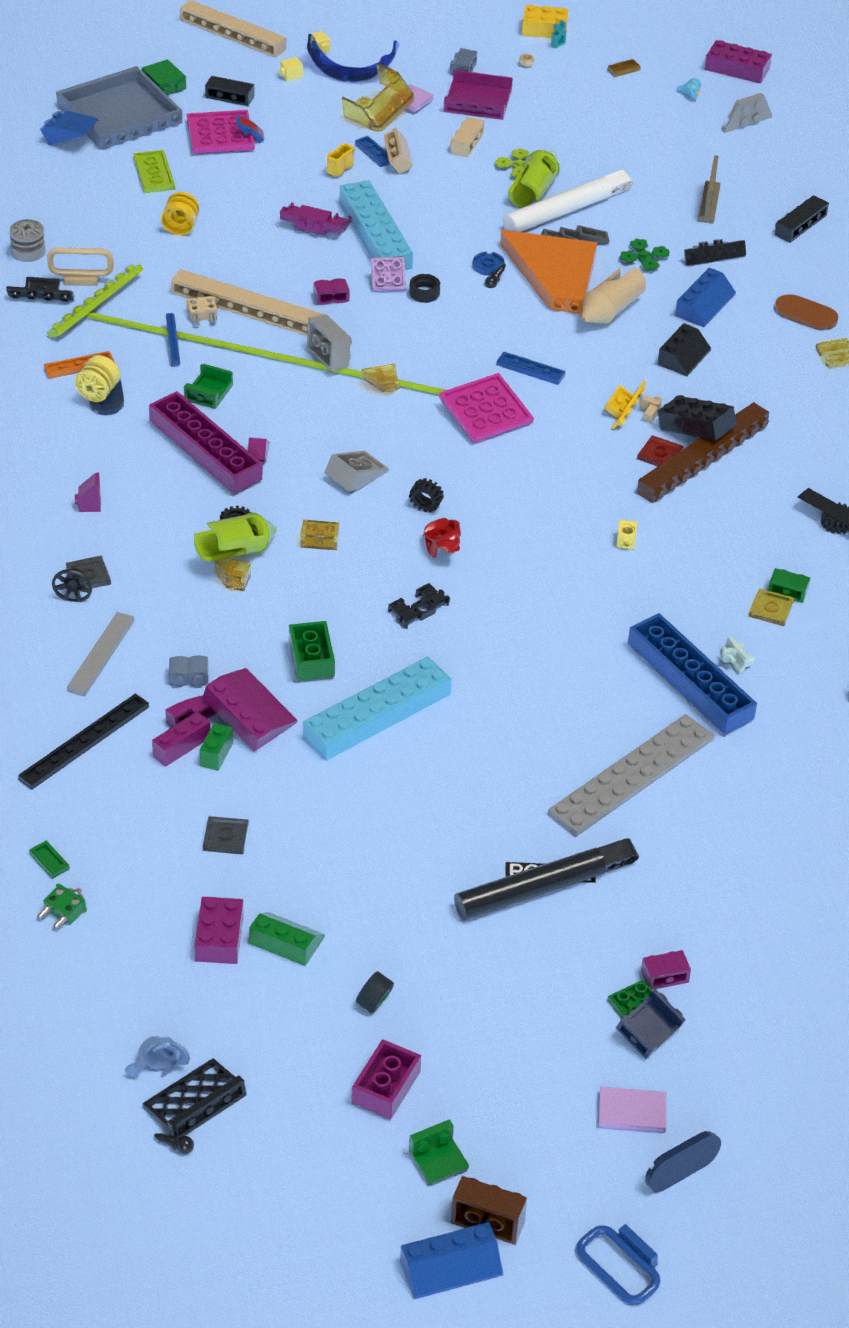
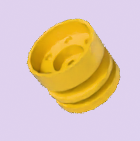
(180, 213)

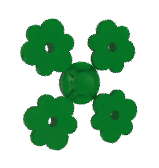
(644, 256)

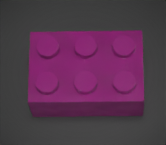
(219, 930)
(386, 1079)

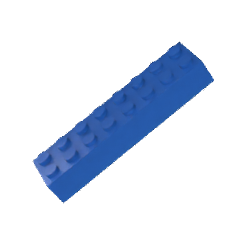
(692, 673)

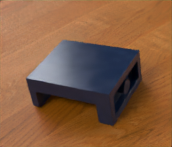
(651, 1023)

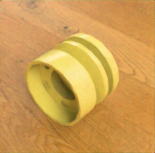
(97, 378)

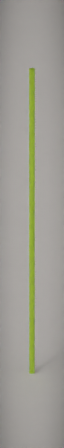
(250, 350)

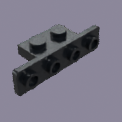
(714, 251)
(41, 288)

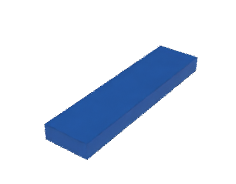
(531, 368)

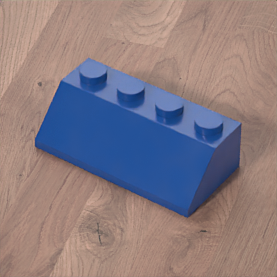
(705, 298)
(451, 1260)

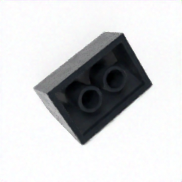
(683, 350)

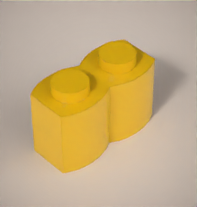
(340, 159)

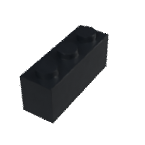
(229, 90)

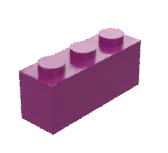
(180, 739)

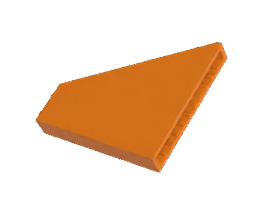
(553, 266)

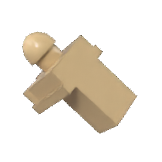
(651, 406)

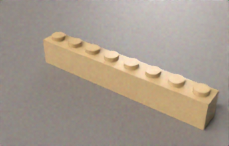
(233, 28)

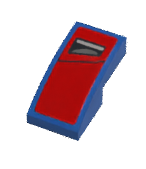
(248, 127)

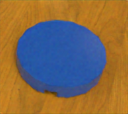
(487, 263)

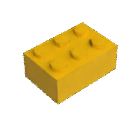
(540, 20)

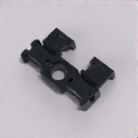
(431, 600)

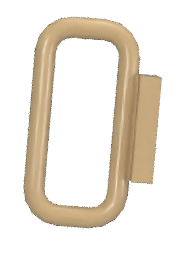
(80, 277)

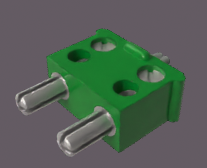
(64, 905)

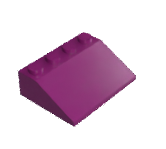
(248, 707)

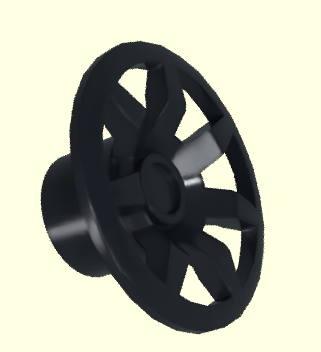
(73, 583)

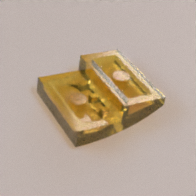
(834, 352)

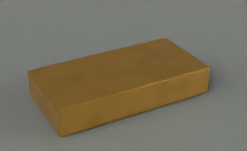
(624, 68)

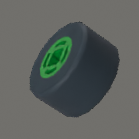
(374, 992)

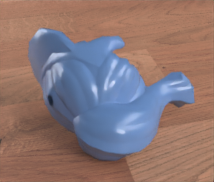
(159, 1054)

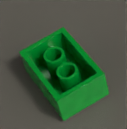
(311, 650)

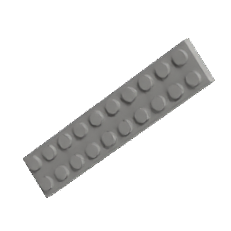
(630, 775)

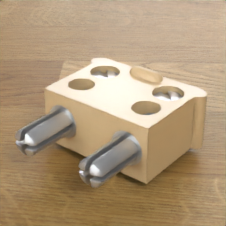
(202, 309)

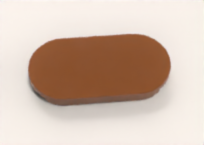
(806, 312)

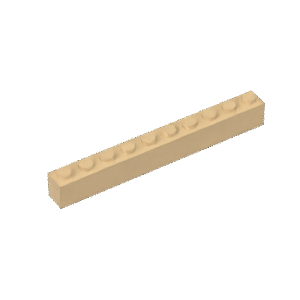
(243, 301)

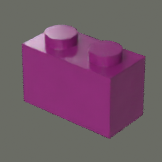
(666, 969)

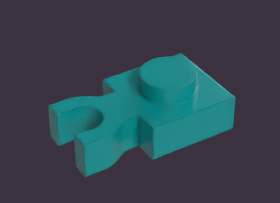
(559, 35)

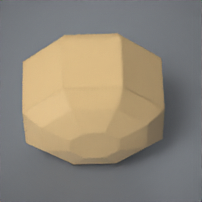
(526, 60)

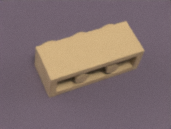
(467, 137)
(398, 150)

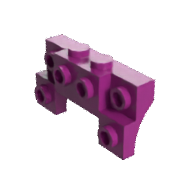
(314, 219)

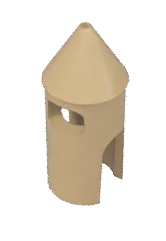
(612, 296)

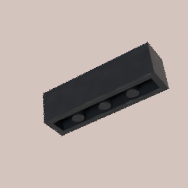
(801, 218)

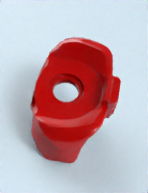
(449, 538)

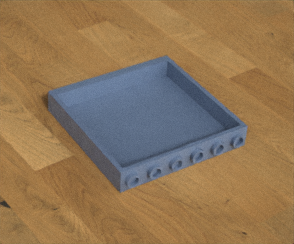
(124, 104)

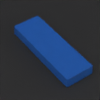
(373, 150)

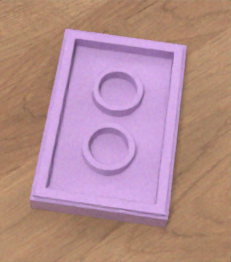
(632, 1109)

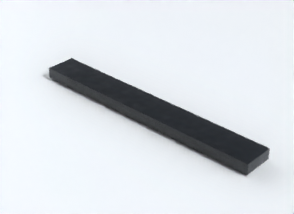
(83, 741)

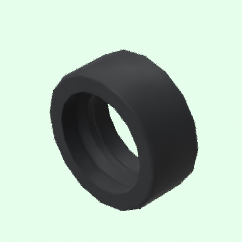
(424, 295)

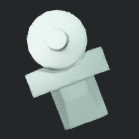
(734, 654)

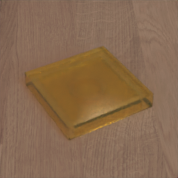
(771, 607)

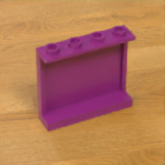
(478, 94)

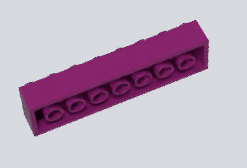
(205, 442)

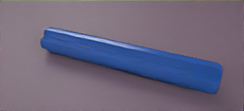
(172, 338)

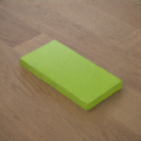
(154, 171)

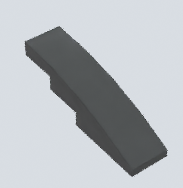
(581, 233)

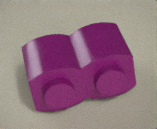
(331, 291)

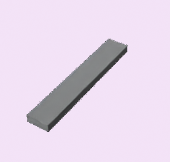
(100, 654)

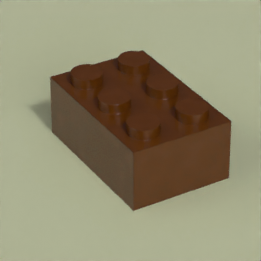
(483, 1203)

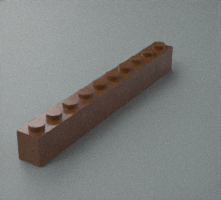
(701, 454)

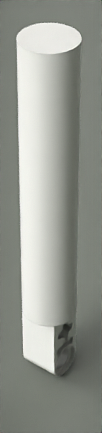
(567, 201)

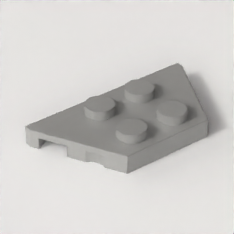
(747, 112)

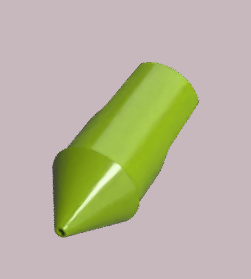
(534, 178)
(234, 537)

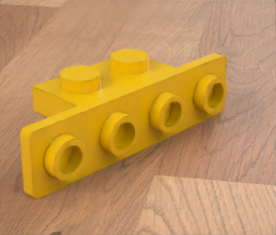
(621, 401)

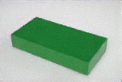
(49, 859)

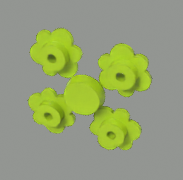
(517, 164)

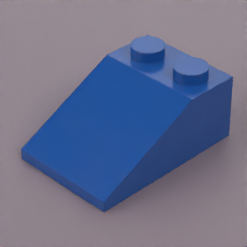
(66, 126)

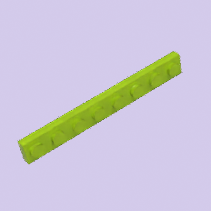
(93, 301)

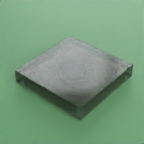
(94, 569)
(225, 835)

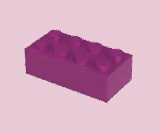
(738, 61)

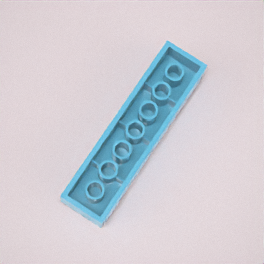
(374, 222)
(376, 708)

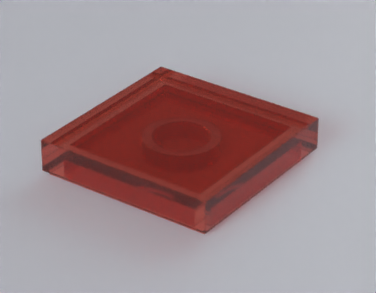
(658, 450)

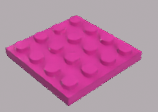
(218, 132)
(486, 407)

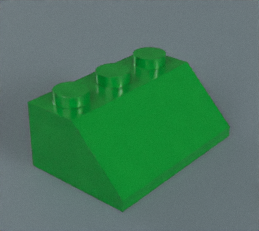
(284, 937)

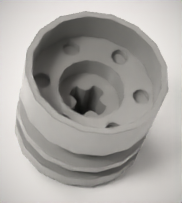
(27, 240)

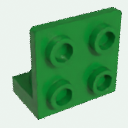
(437, 1152)

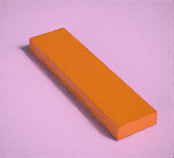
(70, 366)

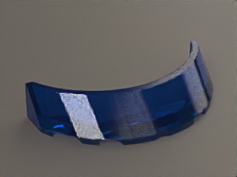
(345, 73)

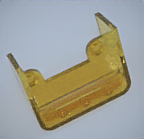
(385, 106)

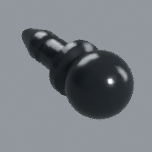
(491, 281)
(182, 1144)

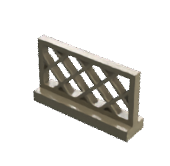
(710, 196)

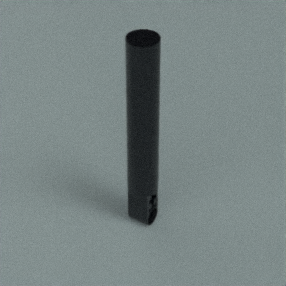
(544, 878)

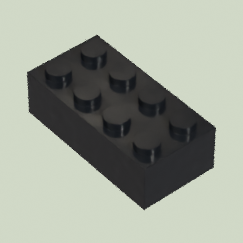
(697, 417)

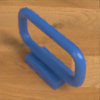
(635, 1248)

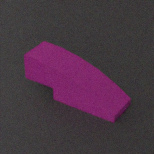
(184, 709)

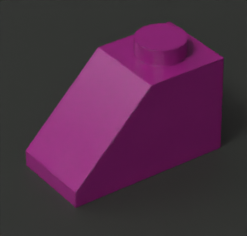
(258, 448)
(89, 495)

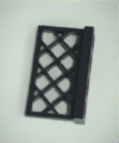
(205, 1107)

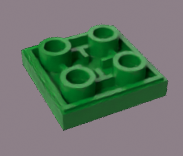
(629, 998)

